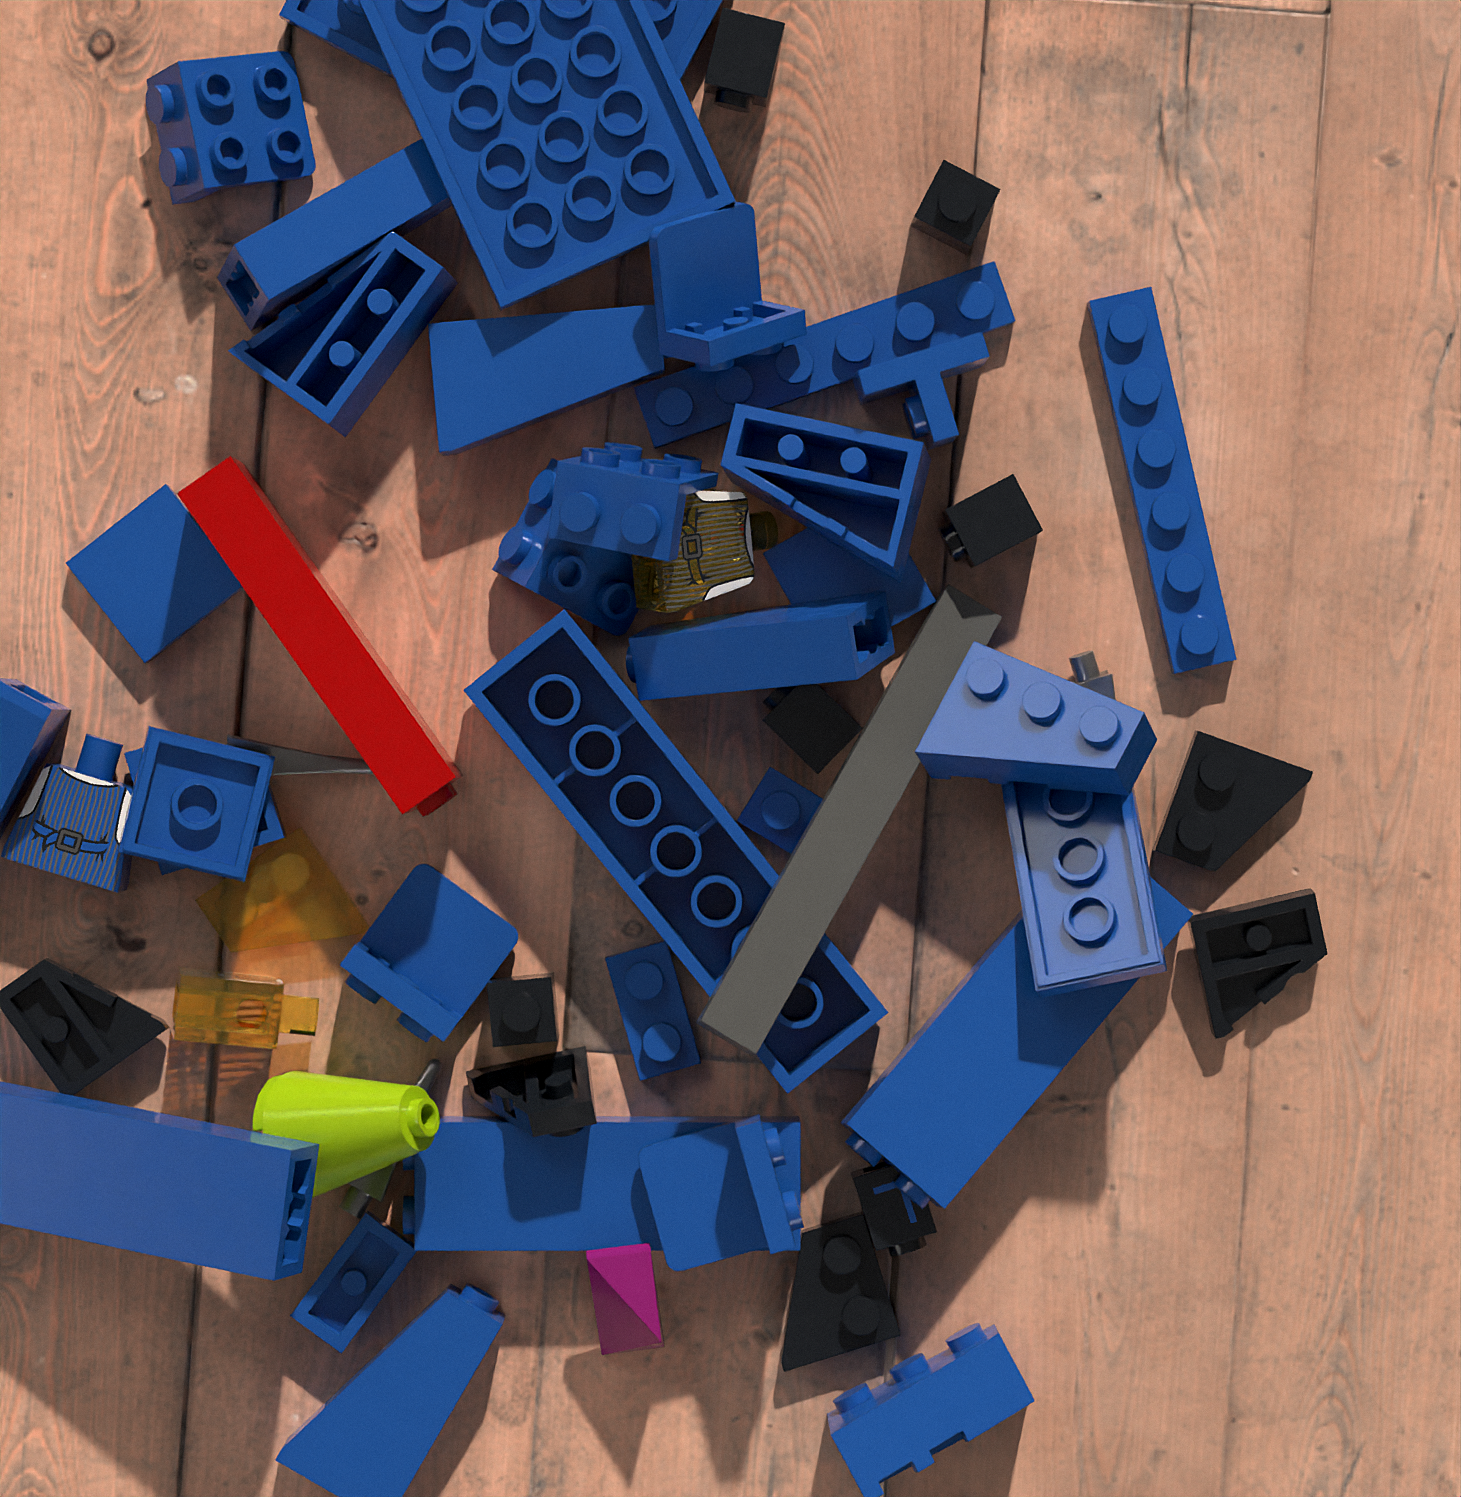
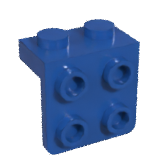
(229, 123)
(711, 291)
(624, 500)
(575, 576)
(429, 953)
(719, 1193)

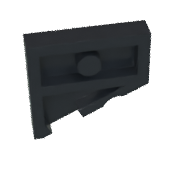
(1223, 800)
(1253, 951)
(75, 1024)
(539, 1092)
(836, 1295)

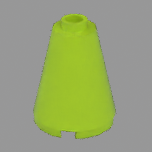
(353, 1120)

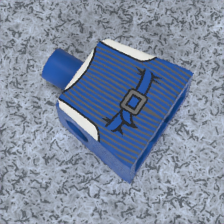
(76, 820)

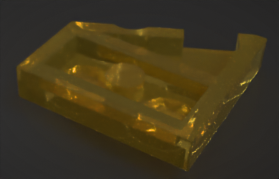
(284, 900)

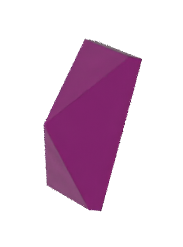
(625, 1298)

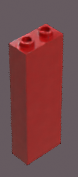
(322, 637)

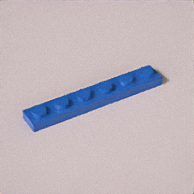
(828, 354)
(1161, 480)

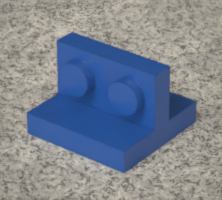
(921, 372)

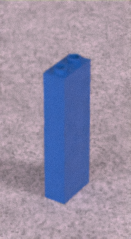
(980, 1065)
(155, 1182)
(509, 1191)

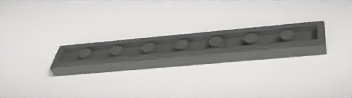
(844, 827)

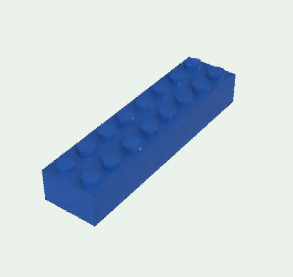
(661, 832)

